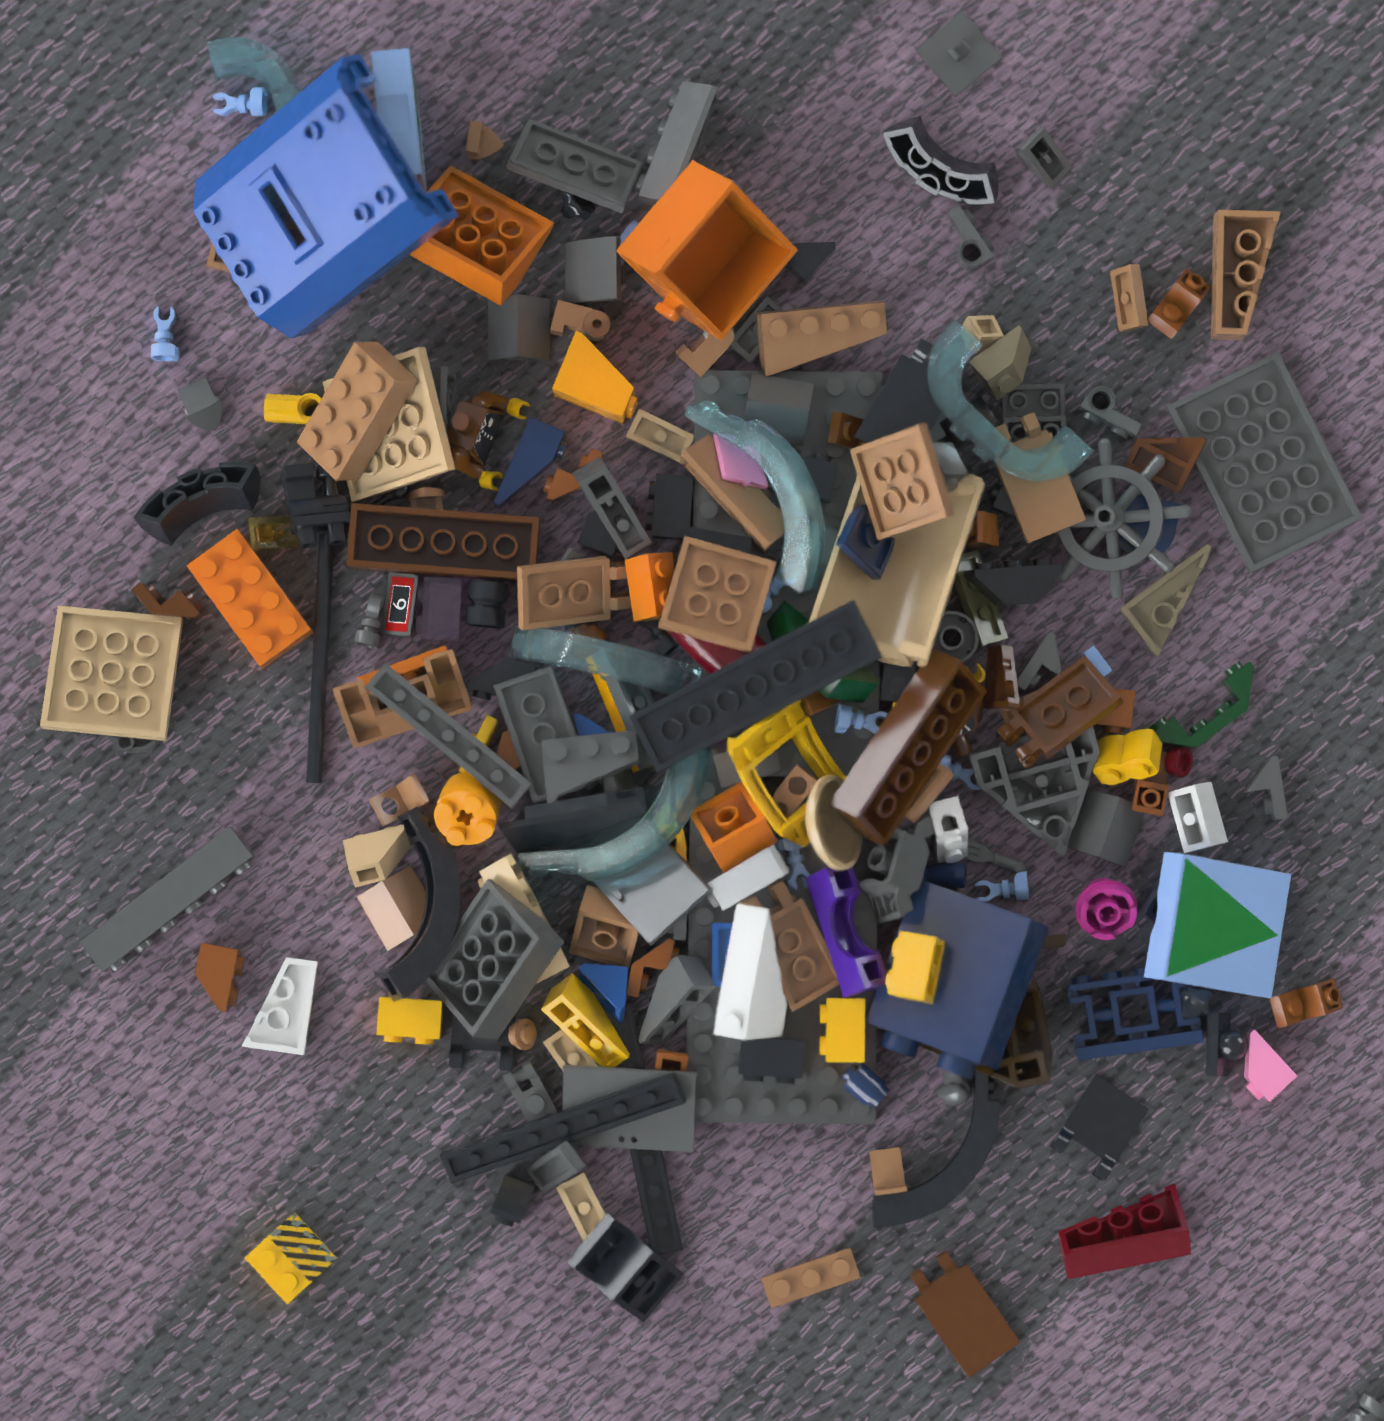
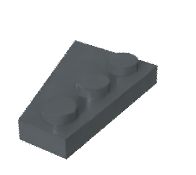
(584, 759)

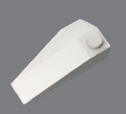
(751, 988)

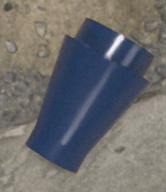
(946, 875)

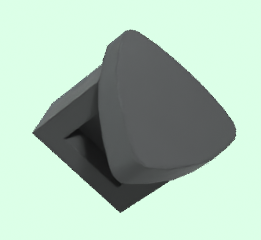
(201, 404)

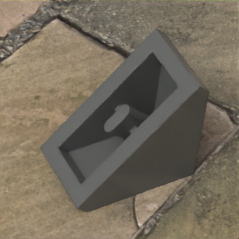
(1044, 158)

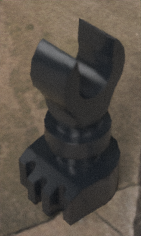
(666, 643)

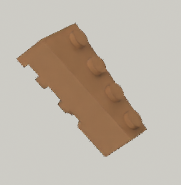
(808, 333)

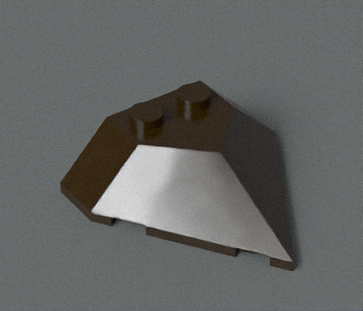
(1028, 1050)

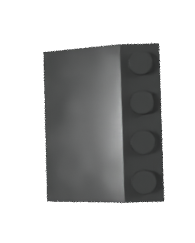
(493, 961)

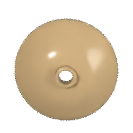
(829, 834)

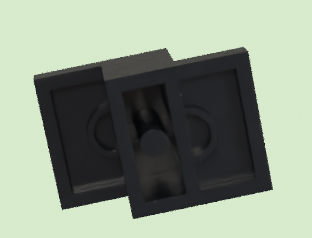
(625, 1267)

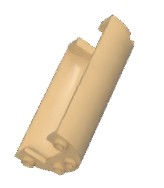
(916, 584)

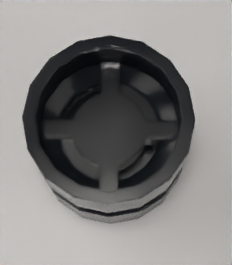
(486, 604)

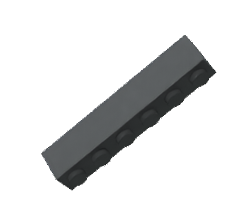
(167, 900)

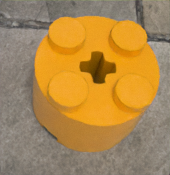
(466, 810)

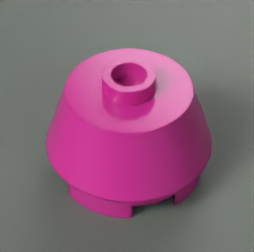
(1106, 908)

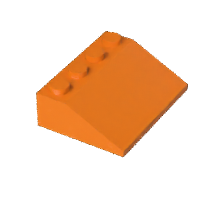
(488, 241)

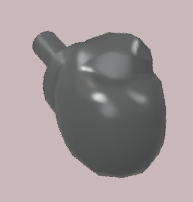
(954, 1089)

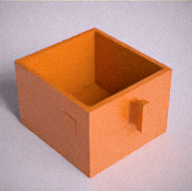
(706, 250)

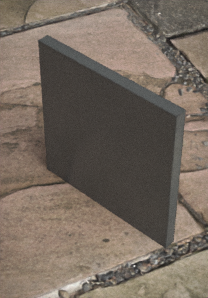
(958, 53)

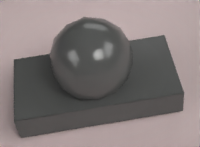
(555, 1167)

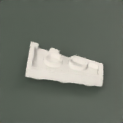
(286, 1013)

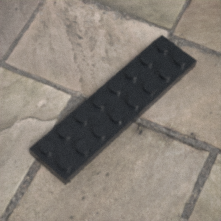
(756, 686)

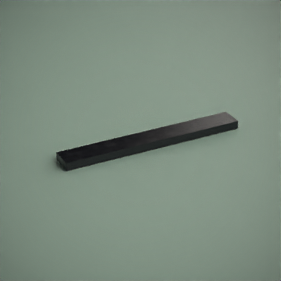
(564, 1125)
(649, 1164)

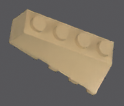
(512, 879)

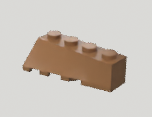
(1238, 266)

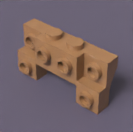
(372, 720)

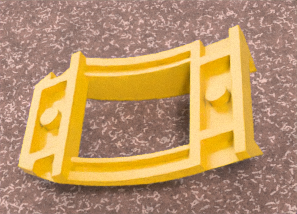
(763, 740)

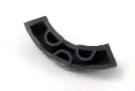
(937, 169)
(197, 496)

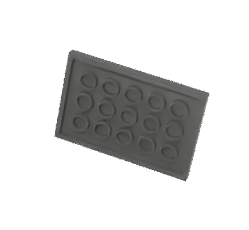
(1265, 462)

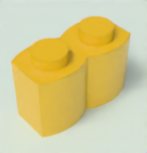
(1128, 757)

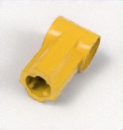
(288, 408)

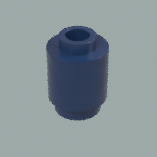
(864, 1084)

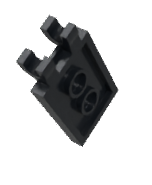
(902, 400)

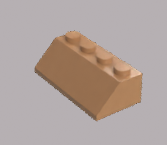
(745, 505)

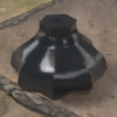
(576, 207)
(1195, 1000)

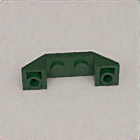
(1238, 685)
(852, 687)

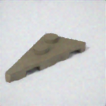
(1158, 606)

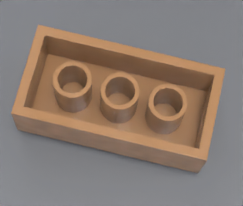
(357, 410)

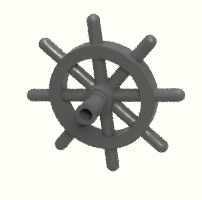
(1112, 519)

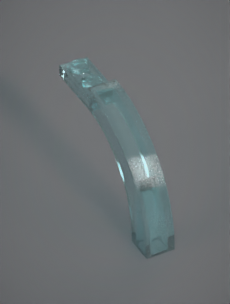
(793, 485)
(641, 842)

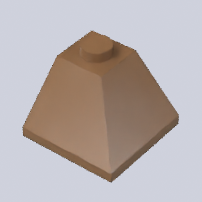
(603, 931)

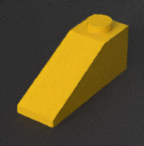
(585, 1021)

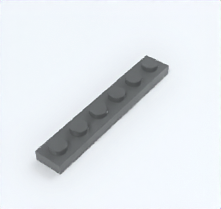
(448, 735)

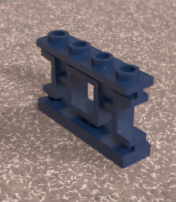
(1137, 1035)

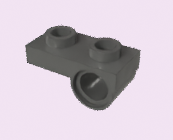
(964, 225)
(1120, 424)

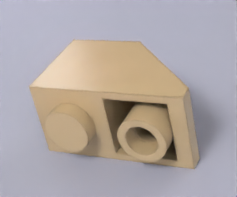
(375, 854)

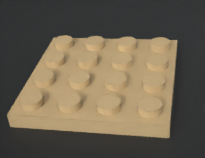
(416, 441)
(111, 673)

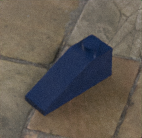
(533, 456)

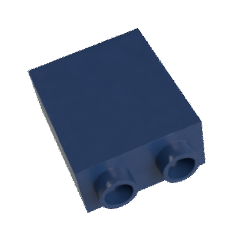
(978, 986)

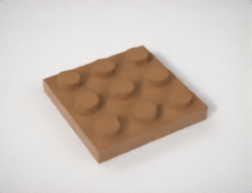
(902, 481)
(717, 594)

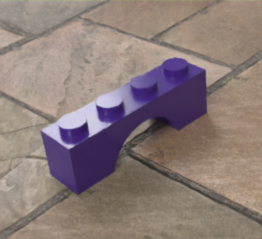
(834, 899)

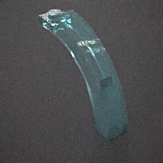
(603, 659)

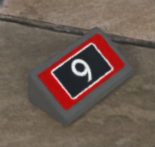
(400, 604)

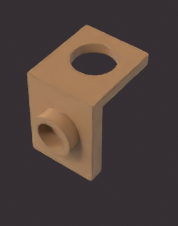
(406, 796)
(887, 1171)

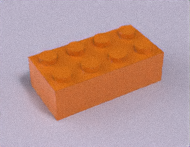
(250, 598)

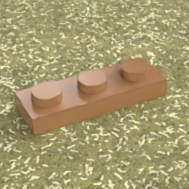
(810, 1277)

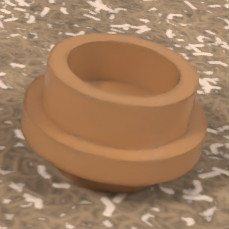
(522, 1034)

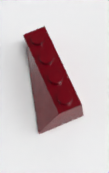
(1127, 1236)

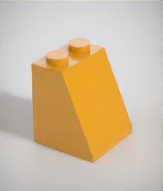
(594, 382)

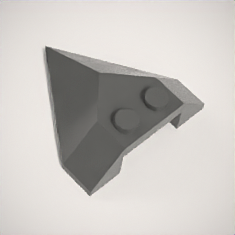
(1047, 793)

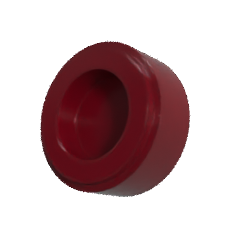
(1179, 761)

